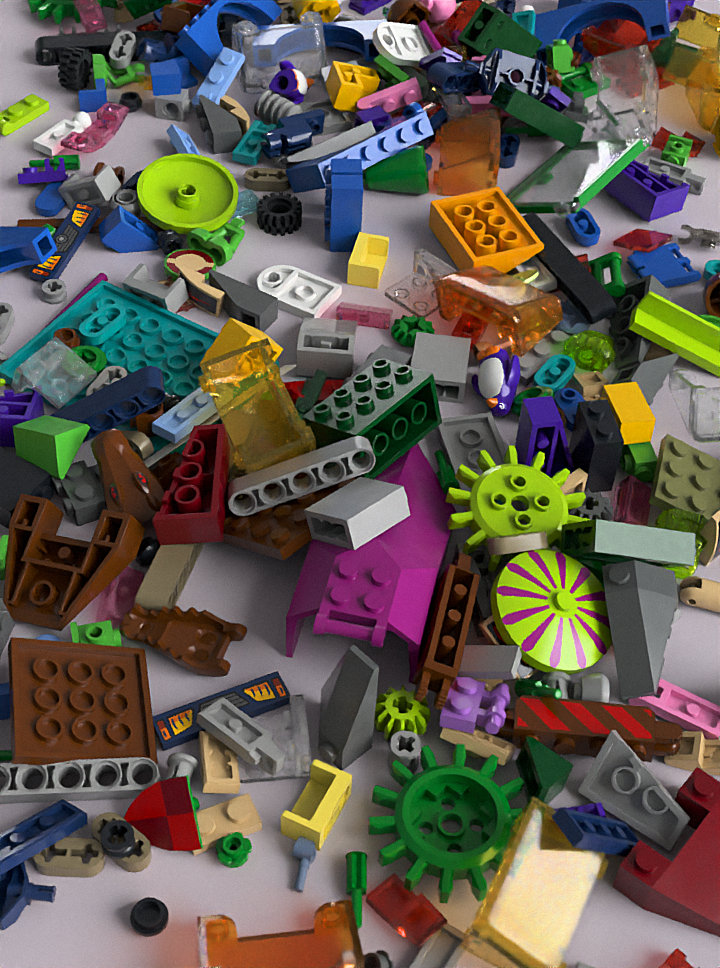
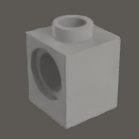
(173, 106)

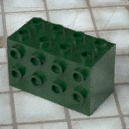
(384, 404)

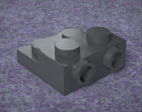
(81, 492)

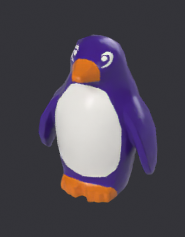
(290, 83)
(497, 379)

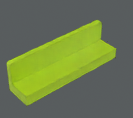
(677, 331)

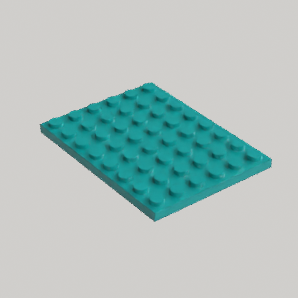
(147, 339)

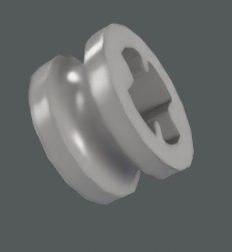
(54, 291)

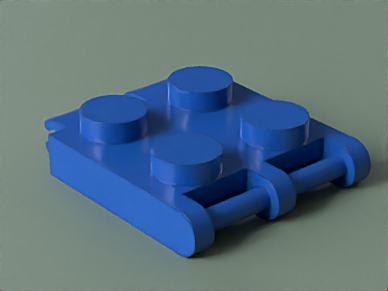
(664, 266)

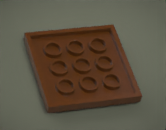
(277, 529)
(78, 702)

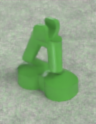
(103, 69)
(215, 243)

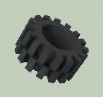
(75, 68)
(279, 214)

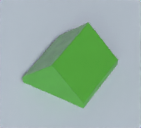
(49, 443)

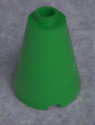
(399, 172)

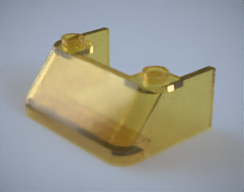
(702, 30)

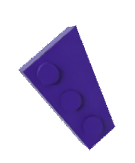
(647, 193)
(16, 410)
(542, 431)

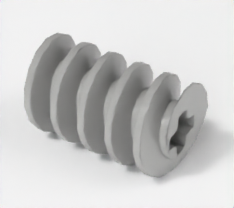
(273, 106)

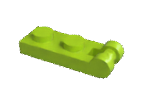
(22, 113)

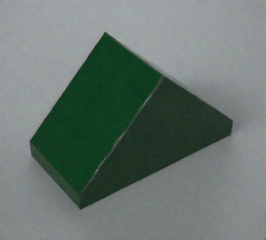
(542, 770)

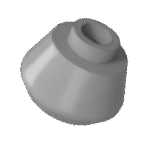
(126, 199)
(591, 688)

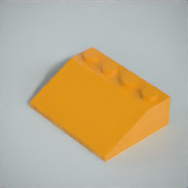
(483, 230)

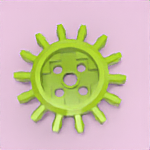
(508, 484)

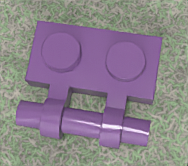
(464, 702)

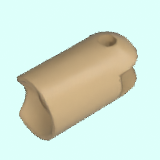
(700, 593)

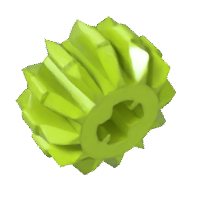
(399, 712)

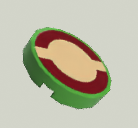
(190, 258)

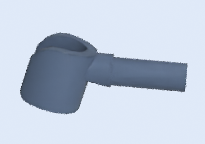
(305, 851)

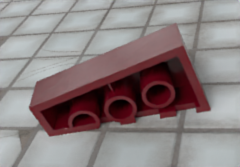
(197, 497)

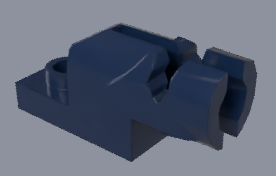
(158, 51)
(293, 133)

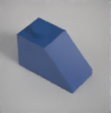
(127, 232)

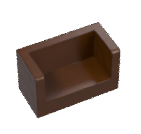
(178, 15)

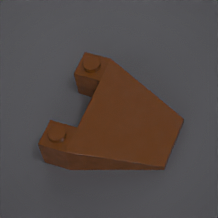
(56, 575)

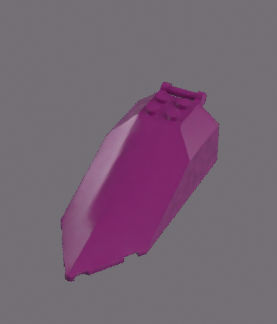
(387, 579)

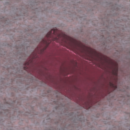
(364, 315)
(631, 502)
(119, 596)

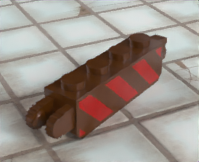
(446, 631)
(583, 726)

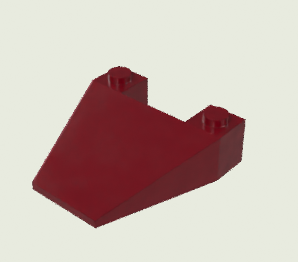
(690, 884)

